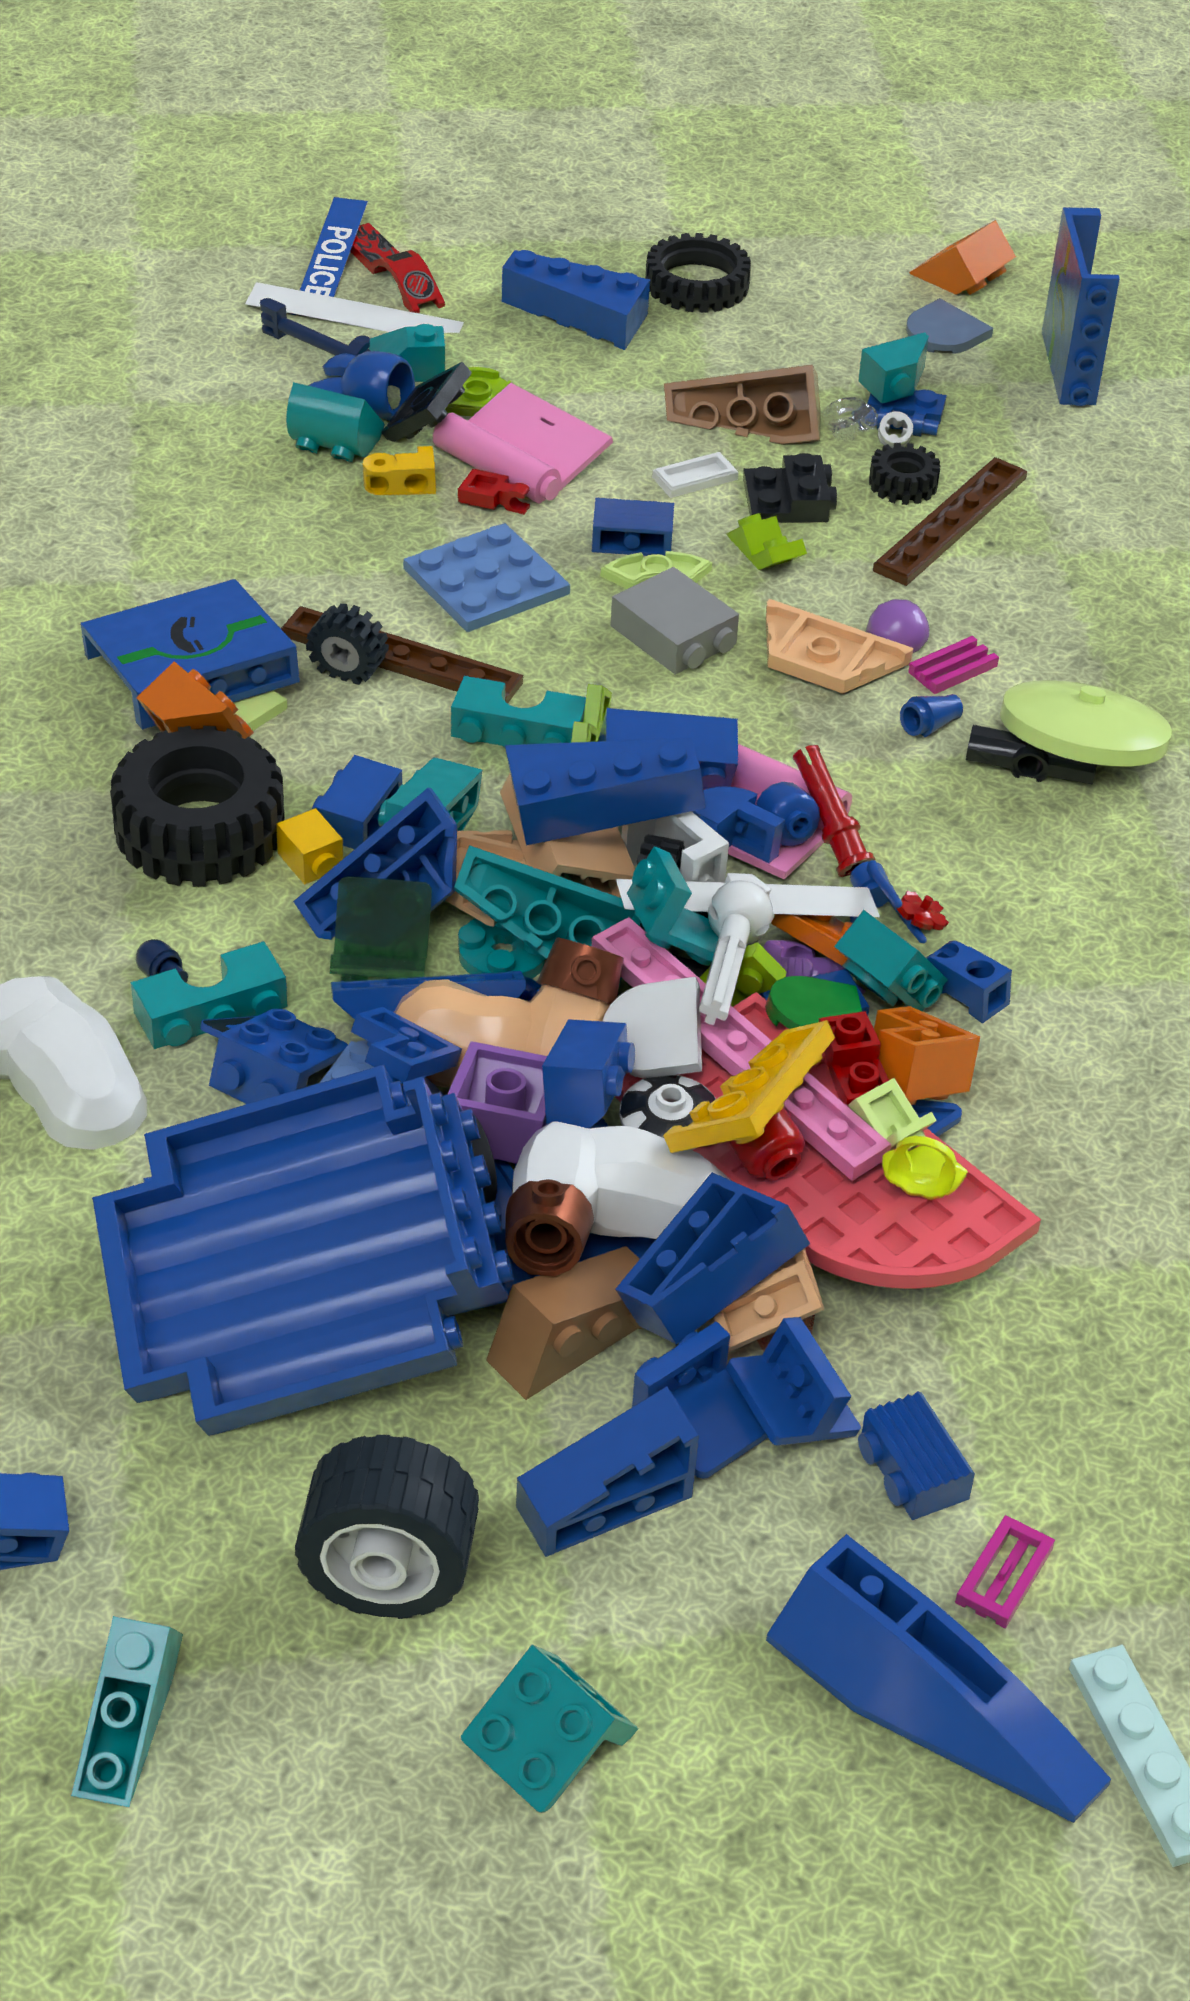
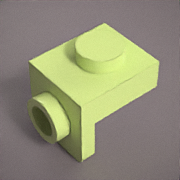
(891, 1113)

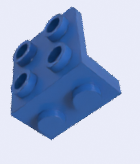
(271, 1056)
(706, 1394)

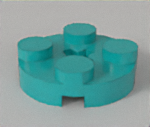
(478, 952)

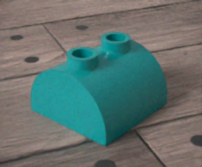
(332, 421)

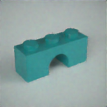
(484, 716)
(173, 1010)

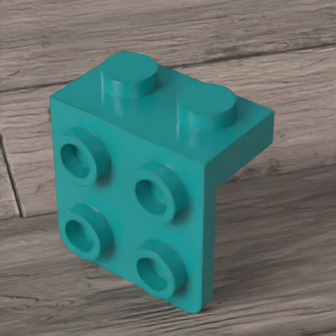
(659, 902)

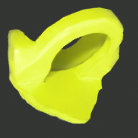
(924, 1170)

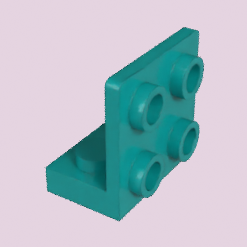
(543, 1727)

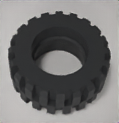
(197, 841)

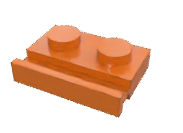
(815, 931)

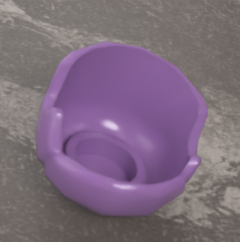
(900, 622)

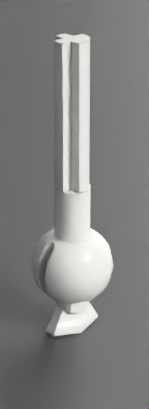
(739, 917)

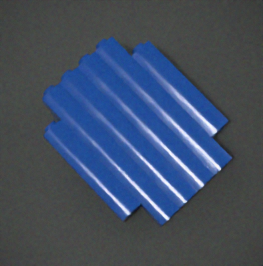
(301, 1249)

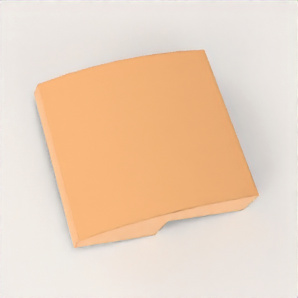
(782, 1294)

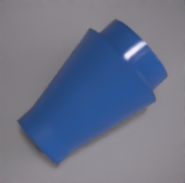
(929, 713)

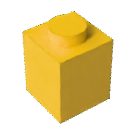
(309, 845)

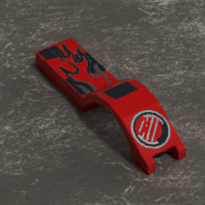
(407, 268)

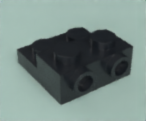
(792, 493)

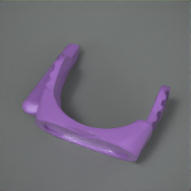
(801, 959)

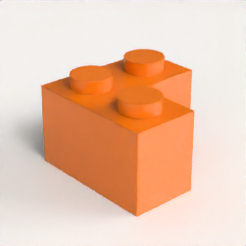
(925, 1053)

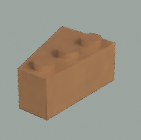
(561, 1321)

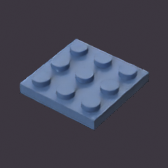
(486, 577)

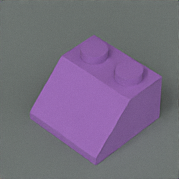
(505, 1095)

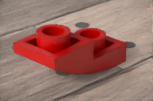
(854, 1056)

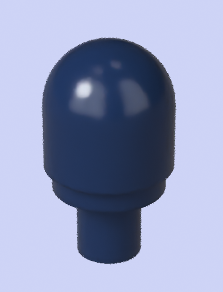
(157, 957)

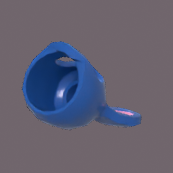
(368, 378)

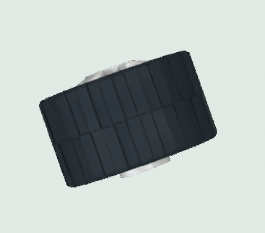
(387, 1526)

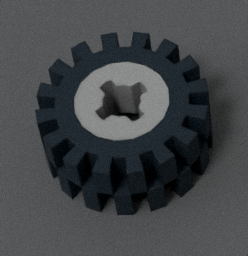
(347, 643)

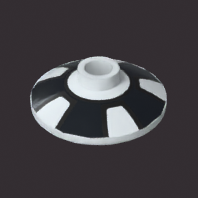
(662, 1103)

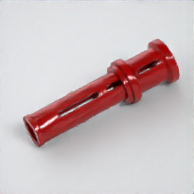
(839, 828)

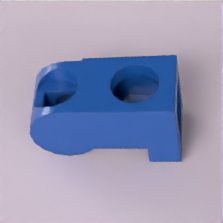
(973, 979)

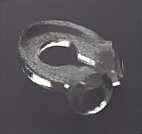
(847, 428)

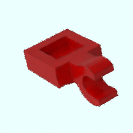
(490, 489)

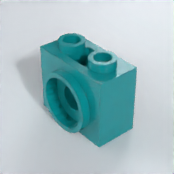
(889, 964)

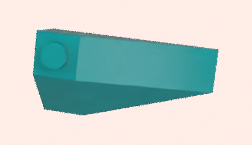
(535, 902)

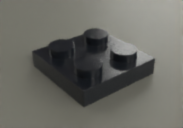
(427, 403)

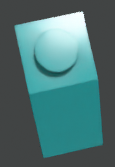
(894, 367)

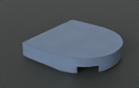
(947, 327)

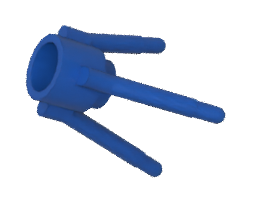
(873, 876)

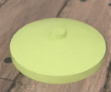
(1085, 723)

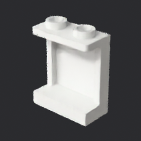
(704, 850)

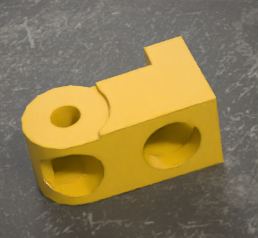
(400, 473)

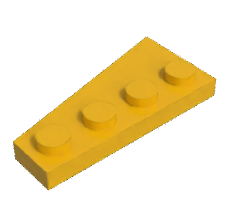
(756, 1093)

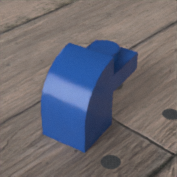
(740, 822)

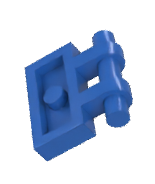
(923, 408)

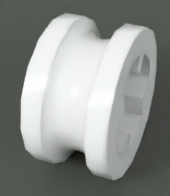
(897, 419)

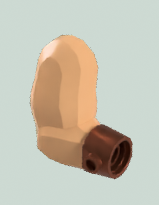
(575, 983)

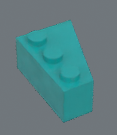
(453, 784)

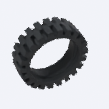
(698, 293)

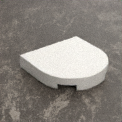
(663, 1026)

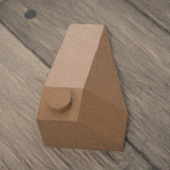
(763, 403)

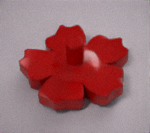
(923, 913)

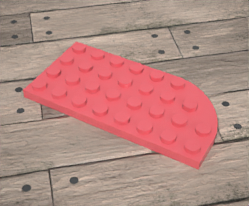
(869, 1225)

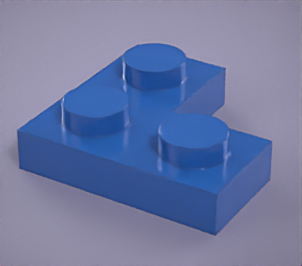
(403, 1046)

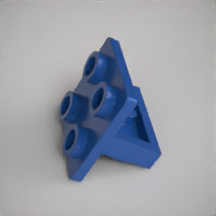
(794, 1389)

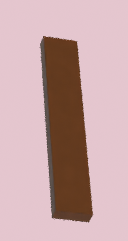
(949, 521)
(417, 659)

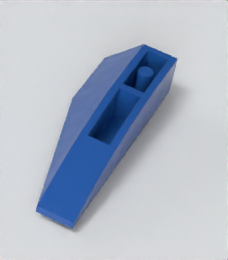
(929, 1680)

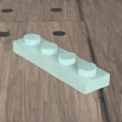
(1139, 1744)

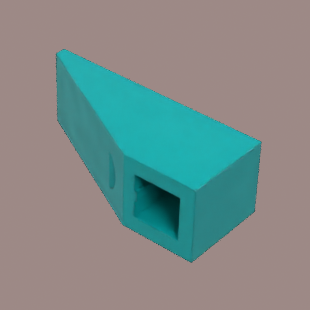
(126, 1709)

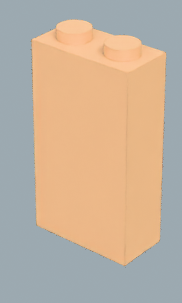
(586, 858)

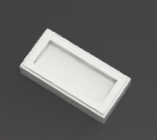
(695, 474)

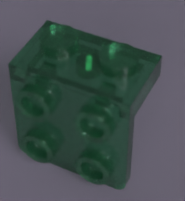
(381, 929)

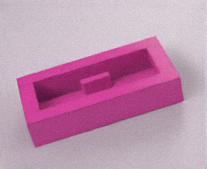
(949, 661)
(986, 1604)

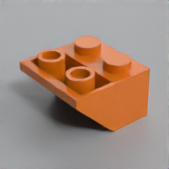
(185, 700)

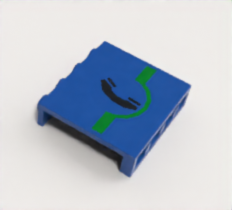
(1078, 310)
(206, 630)

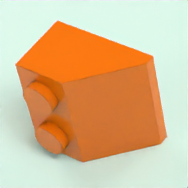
(968, 261)

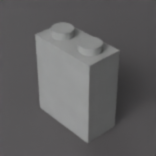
(674, 620)

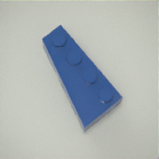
(577, 295)
(602, 784)

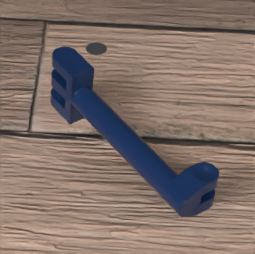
(278, 325)

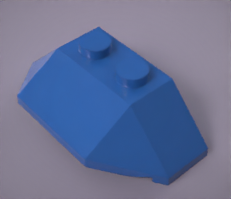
(410, 846)
(370, 994)

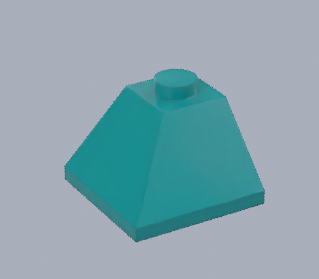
(420, 345)

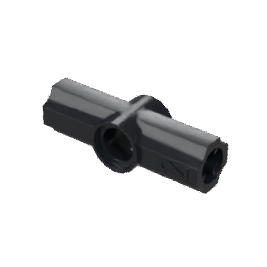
(1008, 751)

